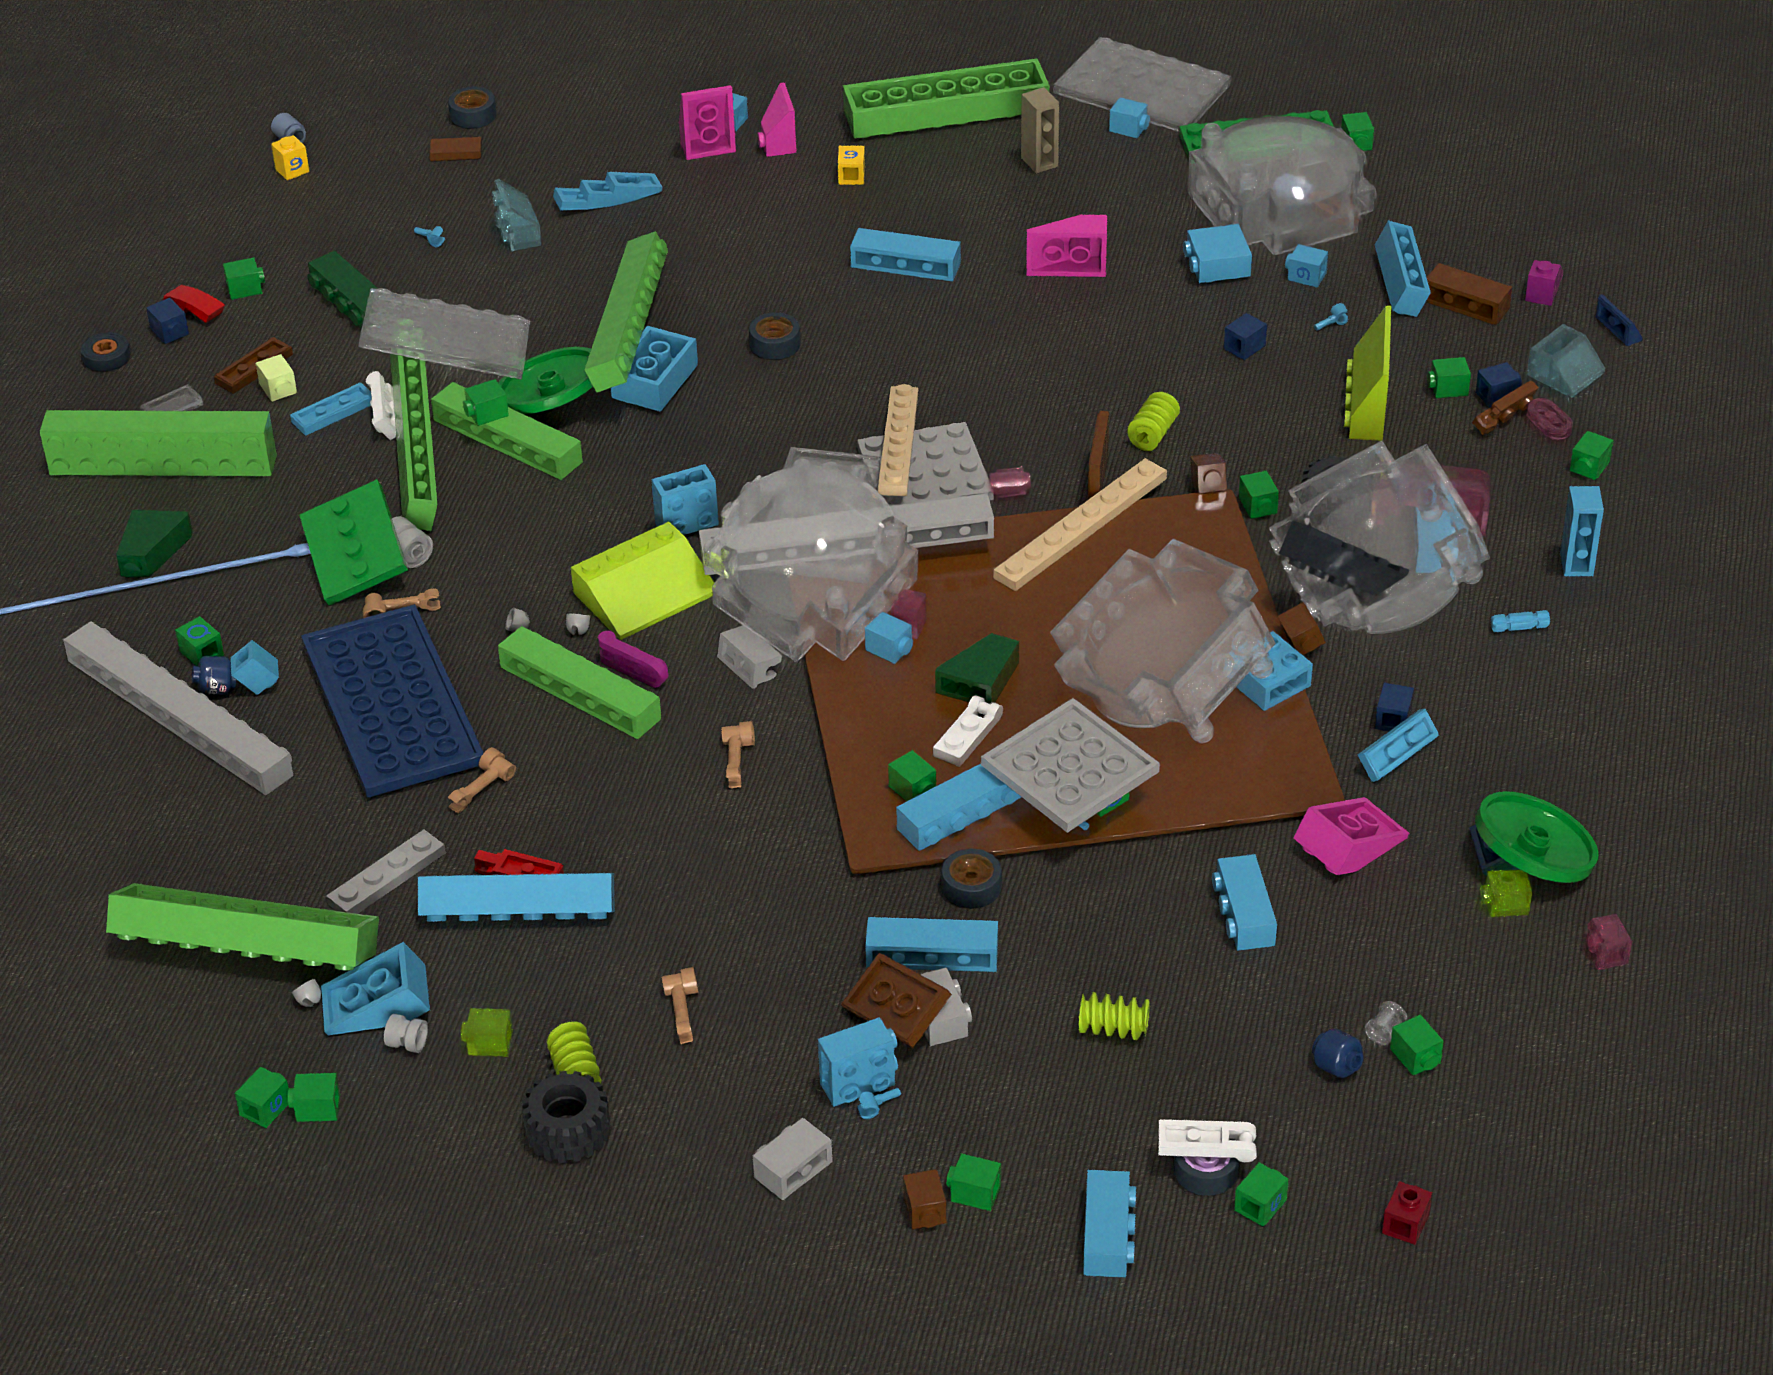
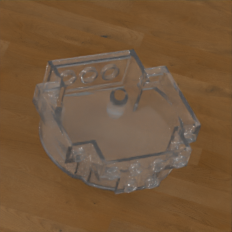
(1281, 181)
(1395, 512)
(809, 559)
(1164, 639)

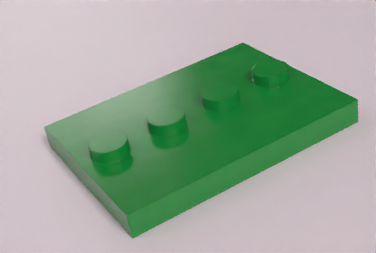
(353, 542)

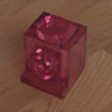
(911, 609)
(1609, 941)

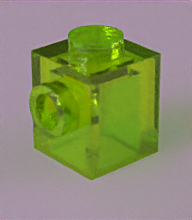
(1507, 893)
(488, 1032)

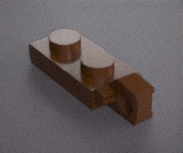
(1505, 407)

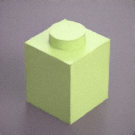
(276, 377)

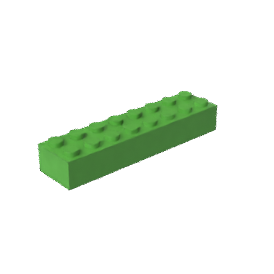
(940, 98)
(158, 443)
(242, 926)

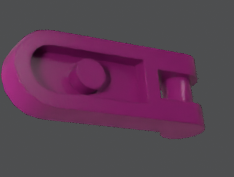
(631, 660)

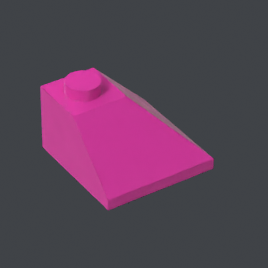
(778, 125)

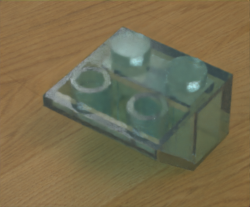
(515, 217)
(1565, 361)

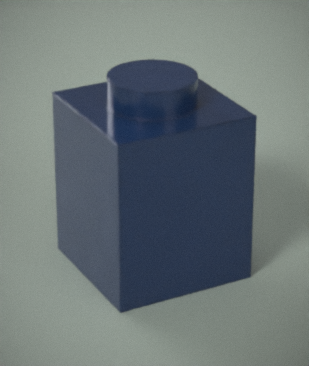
(167, 320)
(1245, 336)
(1496, 382)
(1393, 706)

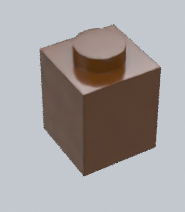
(1208, 473)
(1301, 629)
(924, 1199)

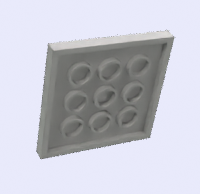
(941, 464)
(1070, 764)

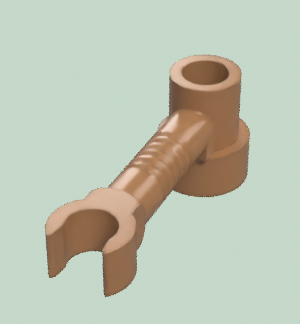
(375, 605)
(736, 738)
(495, 766)
(679, 986)

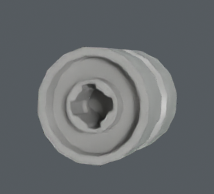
(414, 542)

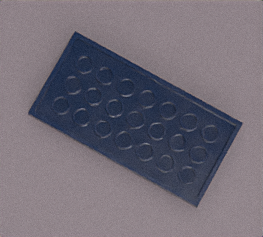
(392, 700)

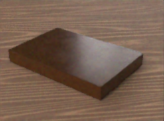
(1098, 454)
(897, 996)

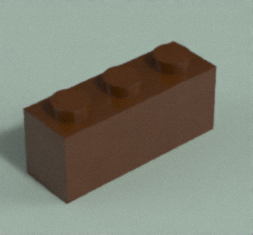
(1468, 294)

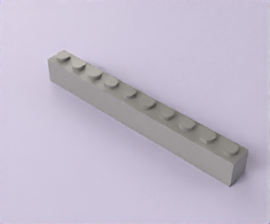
(928, 522)
(179, 708)

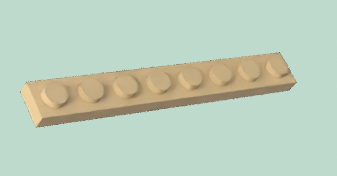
(898, 441)
(1079, 524)

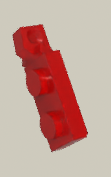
(512, 862)

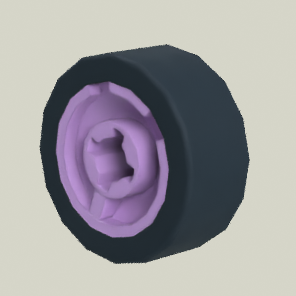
(1206, 1174)

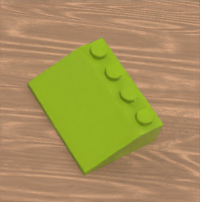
(1368, 381)
(642, 580)

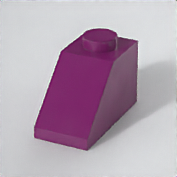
(1543, 282)

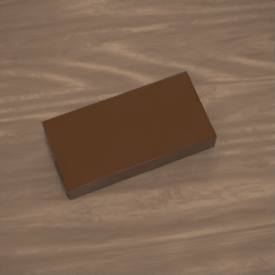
(455, 148)

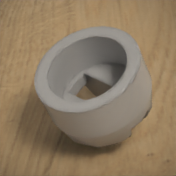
(516, 619)
(578, 621)
(308, 993)

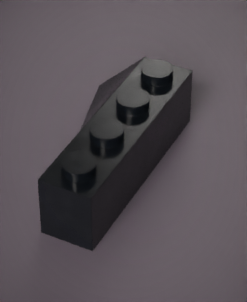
(1339, 561)

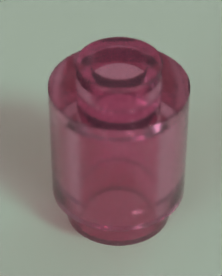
(1009, 482)

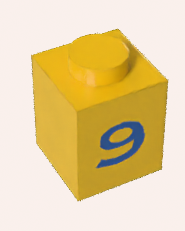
(290, 157)
(851, 165)

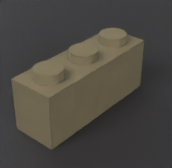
(1040, 130)

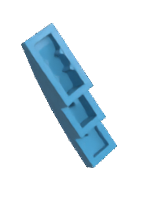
(615, 190)

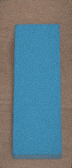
(332, 409)
(1398, 745)

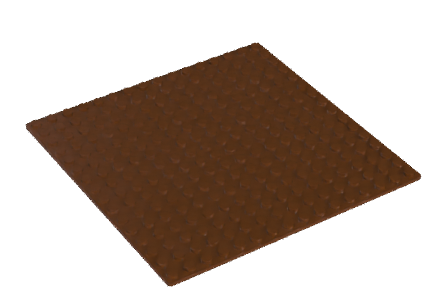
(878, 710)

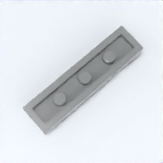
(386, 873)

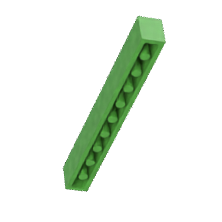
(626, 312)
(414, 441)

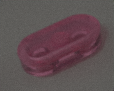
(1549, 418)

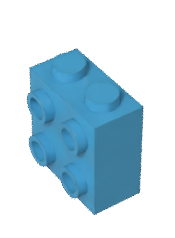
(1218, 253)
(686, 499)
(1289, 676)
(857, 1061)

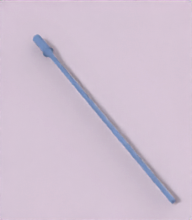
(296, 551)

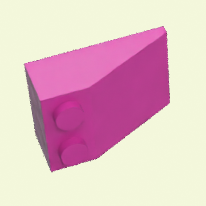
(707, 122)
(1068, 247)
(1348, 834)

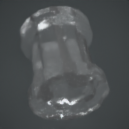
(1384, 1022)

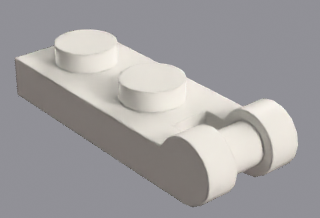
(382, 405)
(967, 731)
(1207, 1139)

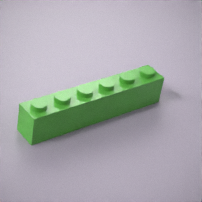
(512, 435)
(580, 682)

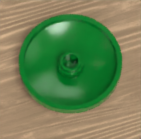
(549, 380)
(1536, 837)

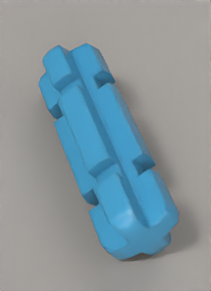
(1520, 621)

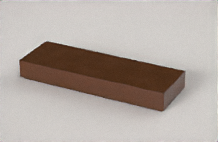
(245, 371)

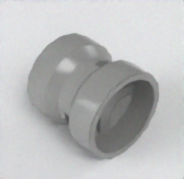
(405, 1033)

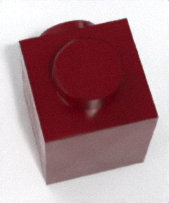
(1407, 1212)

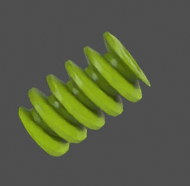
(1153, 420)
(1114, 1016)
(572, 1050)

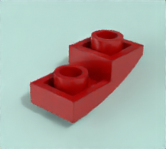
(196, 301)

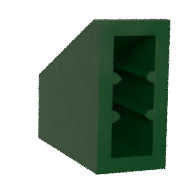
(151, 540)
(979, 669)

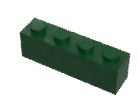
(341, 285)

